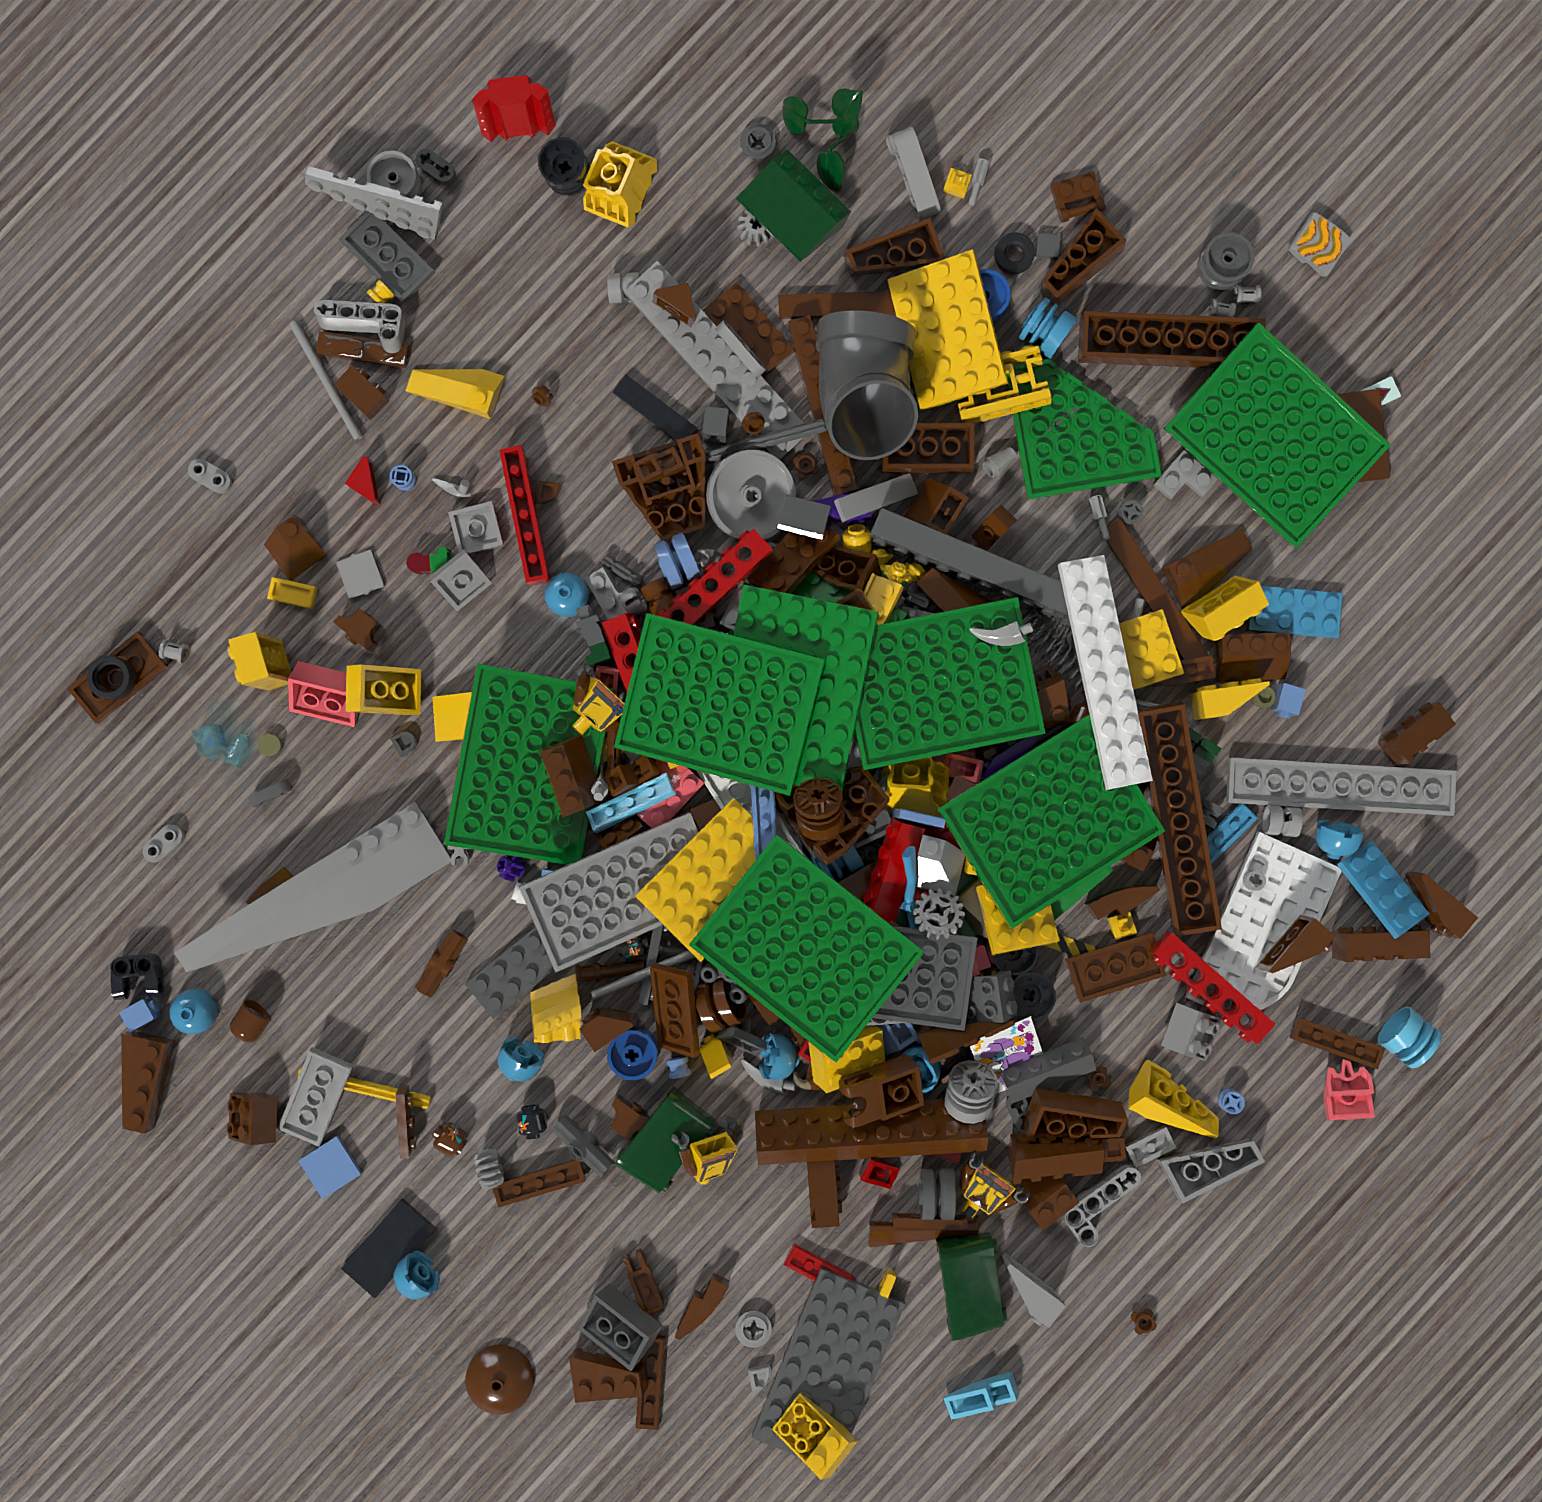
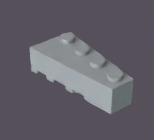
(1209, 1167)

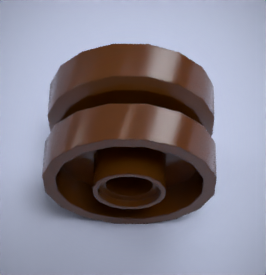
(716, 1006)

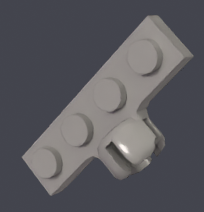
(612, 599)

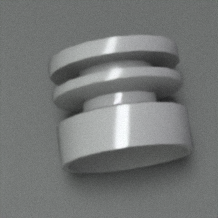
(970, 1091)

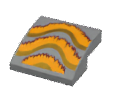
(1319, 244)

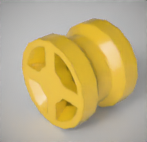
(380, 293)

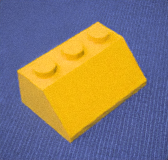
(1226, 607)

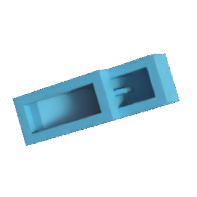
(982, 1396)

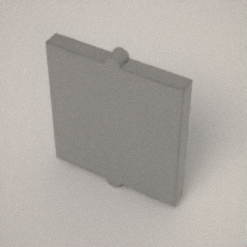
(360, 574)

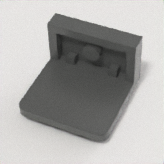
(992, 998)

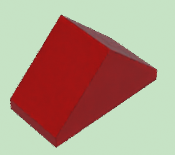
(363, 480)
(878, 1172)

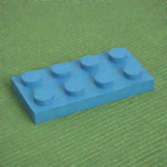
(1299, 613)
(1383, 889)

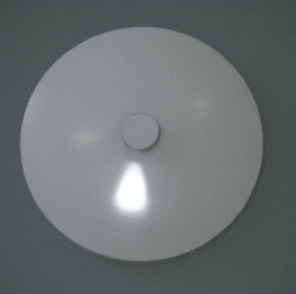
(749, 493)

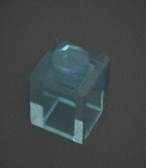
(210, 741)

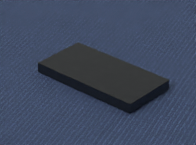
(391, 1241)

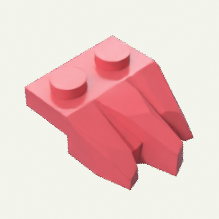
(1348, 1093)

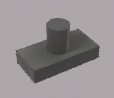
(742, 1038)

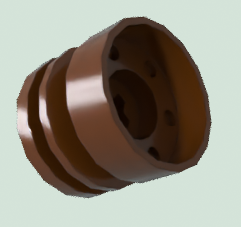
(819, 809)

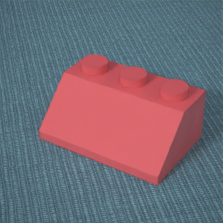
(319, 694)
(685, 785)

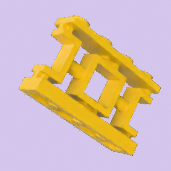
(1010, 401)

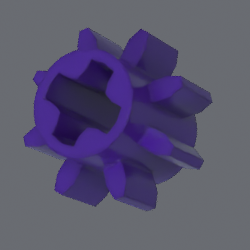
(510, 867)

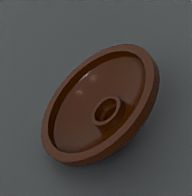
(500, 1365)

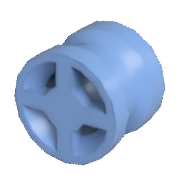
(678, 1067)
(1236, 1101)

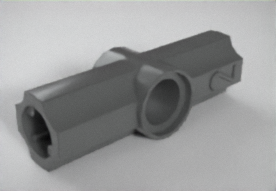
(583, 1146)

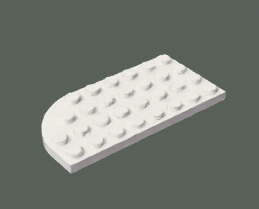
(1258, 919)

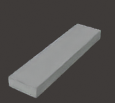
(876, 497)

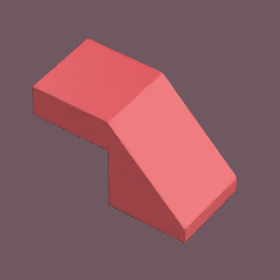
(981, 960)

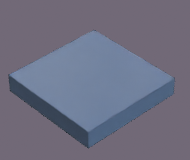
(917, 817)
(330, 1167)

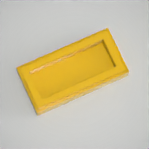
(292, 593)

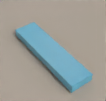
(631, 803)

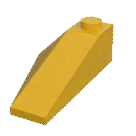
(461, 388)
(1162, 1100)

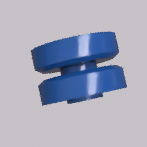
(997, 291)
(630, 1066)

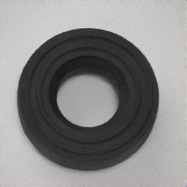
(1009, 240)

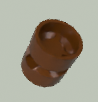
(658, 595)

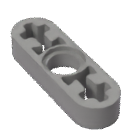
(740, 348)

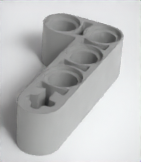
(914, 171)
(334, 316)
(1103, 1201)

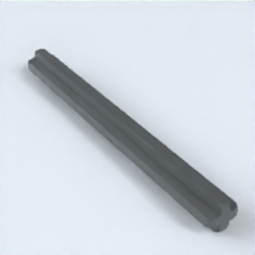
(766, 440)

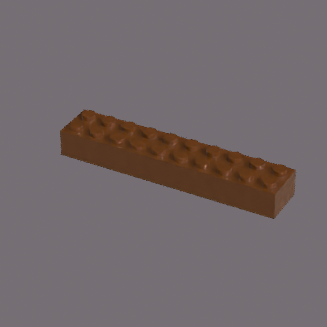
(1179, 810)
(823, 1135)

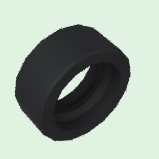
(94, 672)

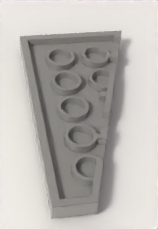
(379, 200)

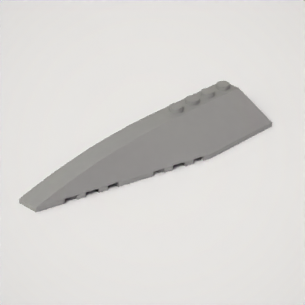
(332, 890)

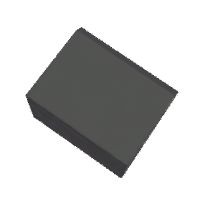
(804, 517)

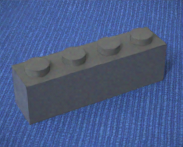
(1048, 1070)

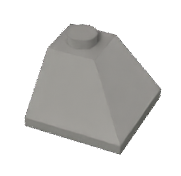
(938, 865)

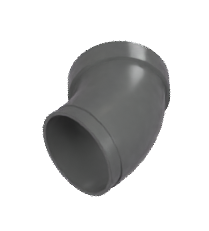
(866, 382)

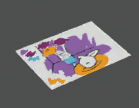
(1008, 1048)

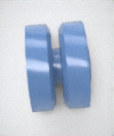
(675, 562)

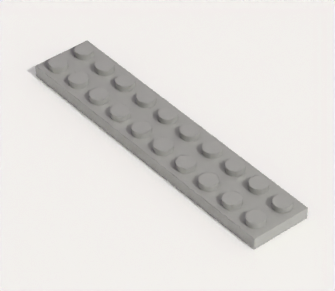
(714, 360)
(1341, 786)

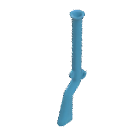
(908, 905)

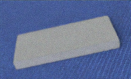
(315, 1096)

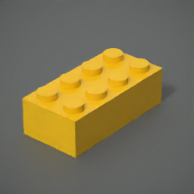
(259, 661)

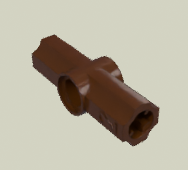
(441, 963)

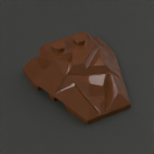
(673, 502)
(862, 804)

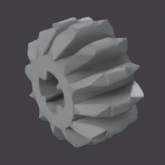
(750, 233)
(489, 1168)

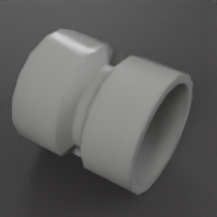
(618, 284)
(1285, 821)

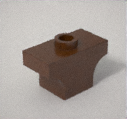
(994, 527)
(359, 629)
(628, 1117)

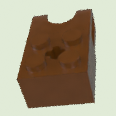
(882, 1091)

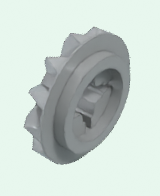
(760, 1336)

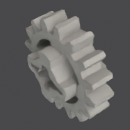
(933, 921)

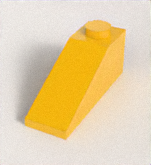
(715, 1055)

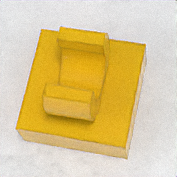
(957, 183)
(1121, 925)

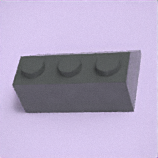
(619, 1326)

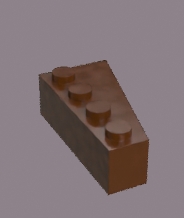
(1084, 257)
(1072, 1115)

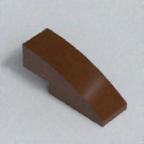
(1120, 900)
(702, 1305)

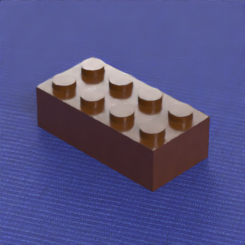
(934, 450)

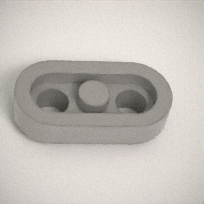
(209, 475)
(163, 843)

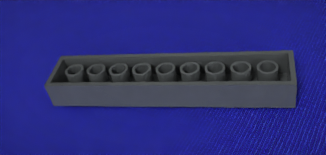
(970, 564)

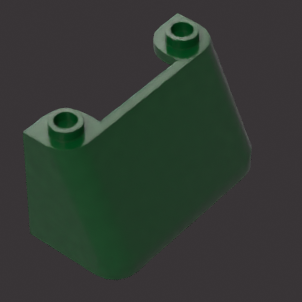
(652, 1153)
(970, 1284)

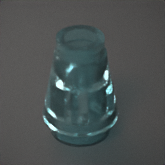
(237, 751)

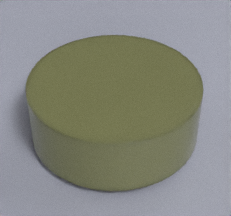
(1265, 698)
(270, 745)

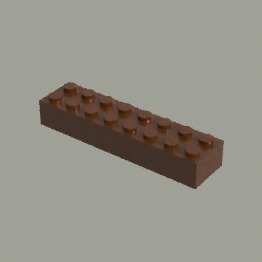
(1160, 338)

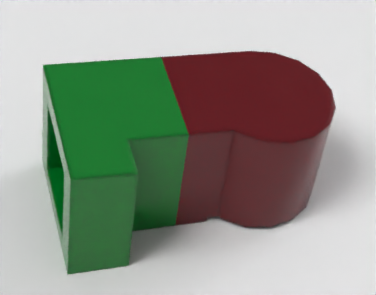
(428, 564)

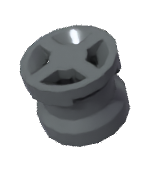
(1134, 511)

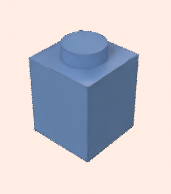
(1288, 700)
(140, 1013)

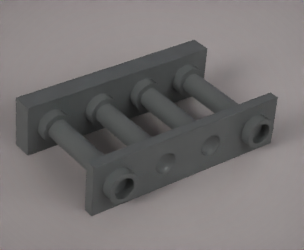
(659, 948)

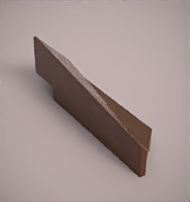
(910, 1228)

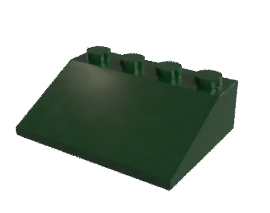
(794, 205)

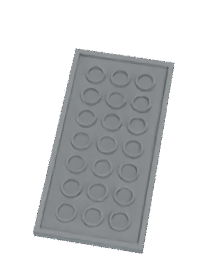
(594, 899)

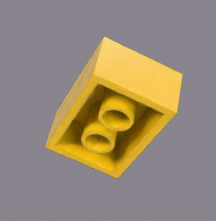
(383, 690)
(862, 1053)

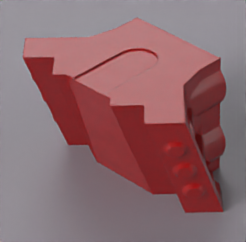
(513, 108)

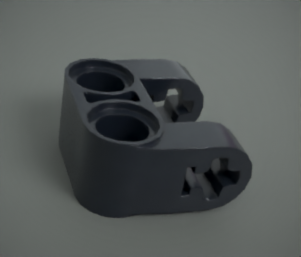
(153, 977)

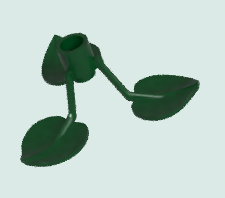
(846, 106)

